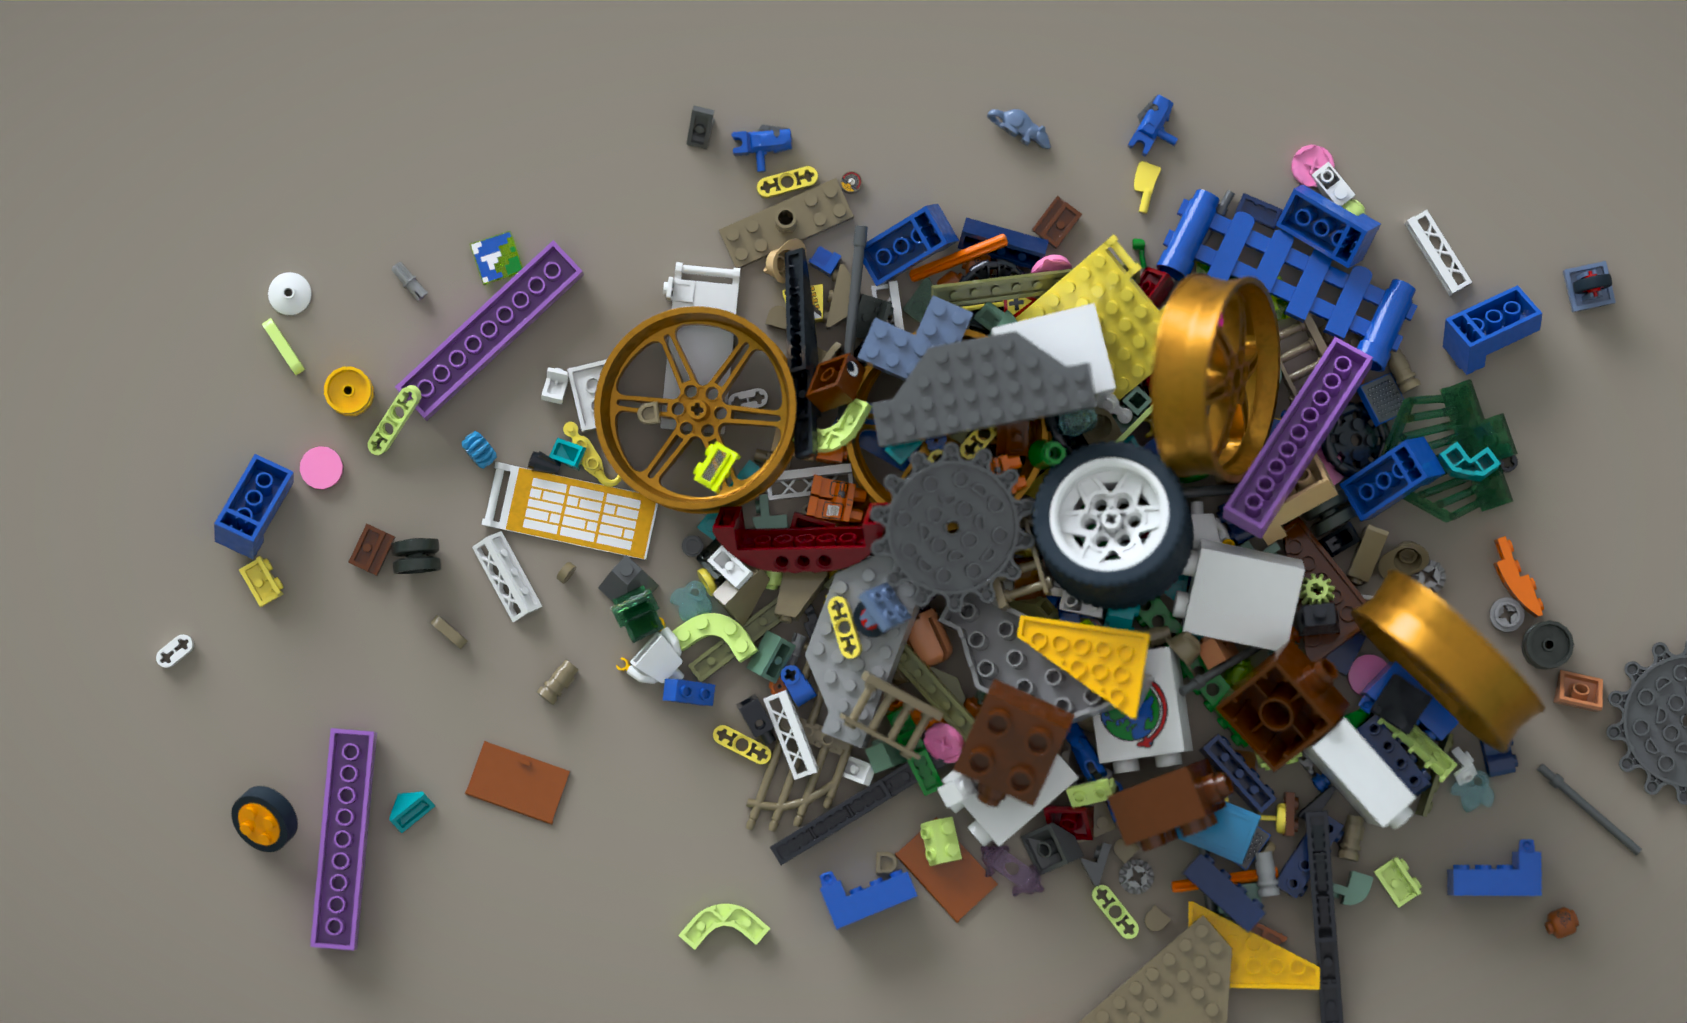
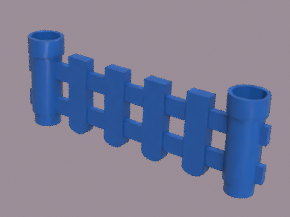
(1379, 334)

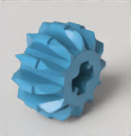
(479, 449)

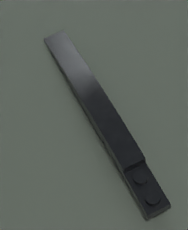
(801, 350)
(847, 812)
(1324, 916)

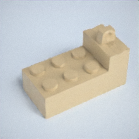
(1310, 491)

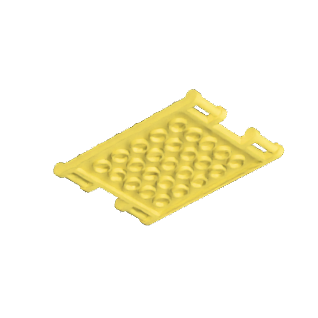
(1124, 311)

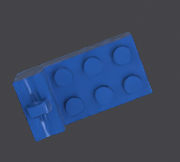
(1327, 226)
(908, 244)
(1489, 327)
(1392, 477)
(252, 506)
(1435, 719)
(1518, 879)
(865, 901)

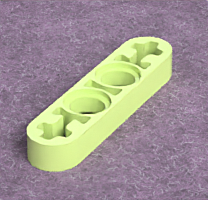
(391, 418)

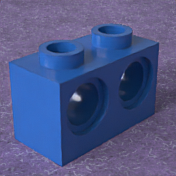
(688, 692)

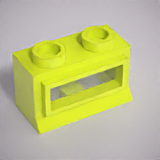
(716, 466)

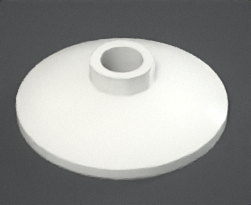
(297, 301)

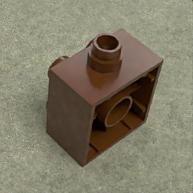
(1284, 704)
(1012, 745)
(1173, 800)

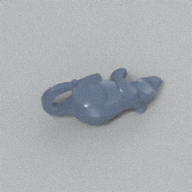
(1019, 123)

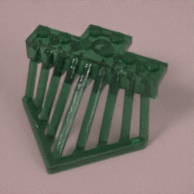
(1472, 433)

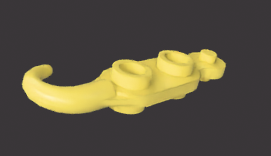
(591, 461)

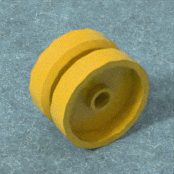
(360, 397)

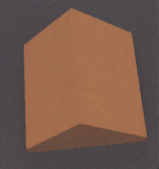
(1579, 691)

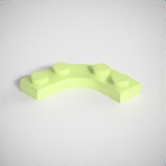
(845, 429)
(716, 625)
(723, 915)

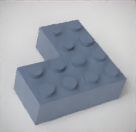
(899, 351)

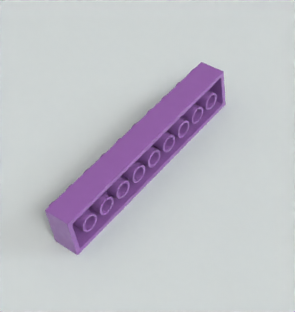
(492, 328)
(1297, 437)
(343, 839)

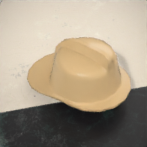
(776, 259)

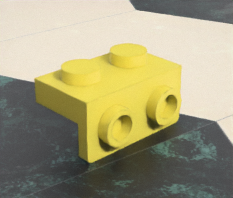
(261, 581)

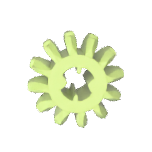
(1321, 586)

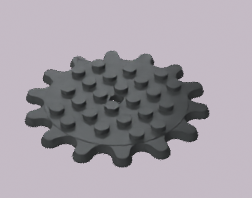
(985, 534)
(1654, 720)

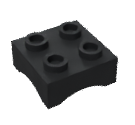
(1401, 704)

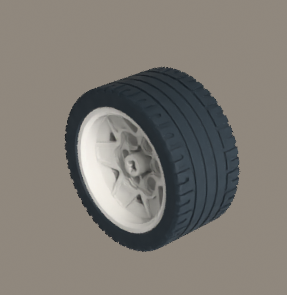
(1085, 479)

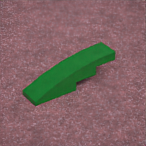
(924, 767)

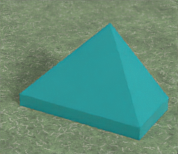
(568, 453)
(409, 809)

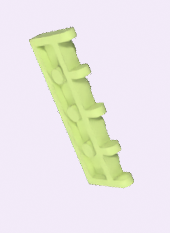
(1425, 750)

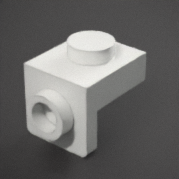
(669, 288)
(555, 385)
(1467, 769)

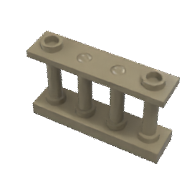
(1314, 342)
(1005, 596)
(909, 704)

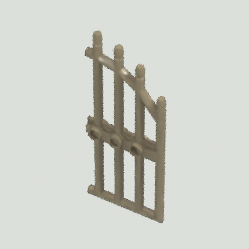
(815, 738)

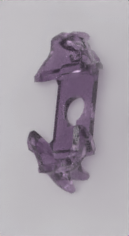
(1026, 879)

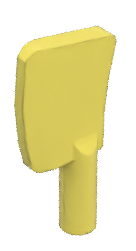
(1144, 182)

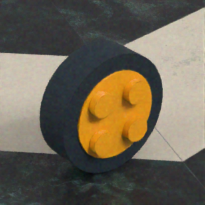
(264, 819)

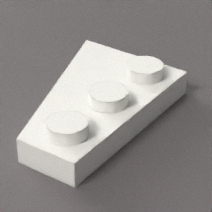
(583, 385)

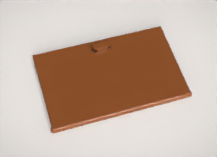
(517, 782)
(952, 884)

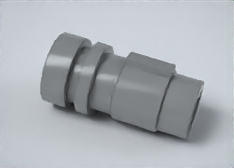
(1266, 874)

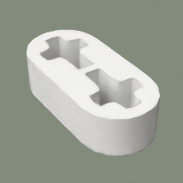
(746, 395)
(171, 647)

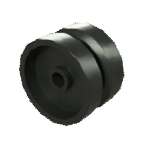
(1330, 514)
(415, 553)
(1534, 645)

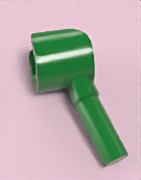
(1139, 244)

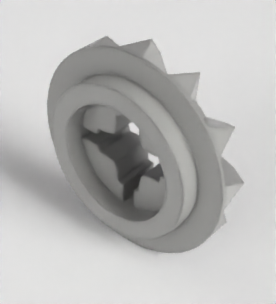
(1439, 576)
(1515, 619)
(1140, 867)

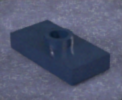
(1261, 211)

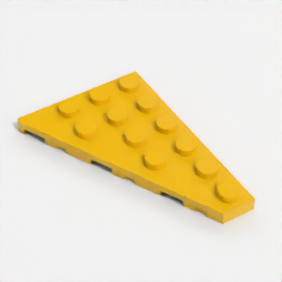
(1099, 657)
(1257, 960)

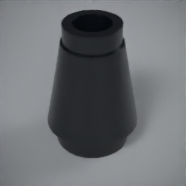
(542, 463)

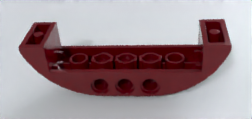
(796, 548)

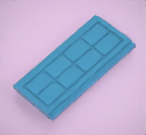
(1230, 836)

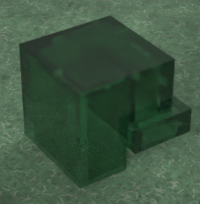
(637, 613)

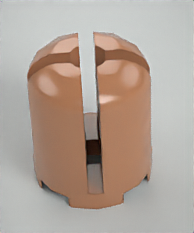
(930, 639)

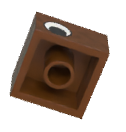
(836, 382)

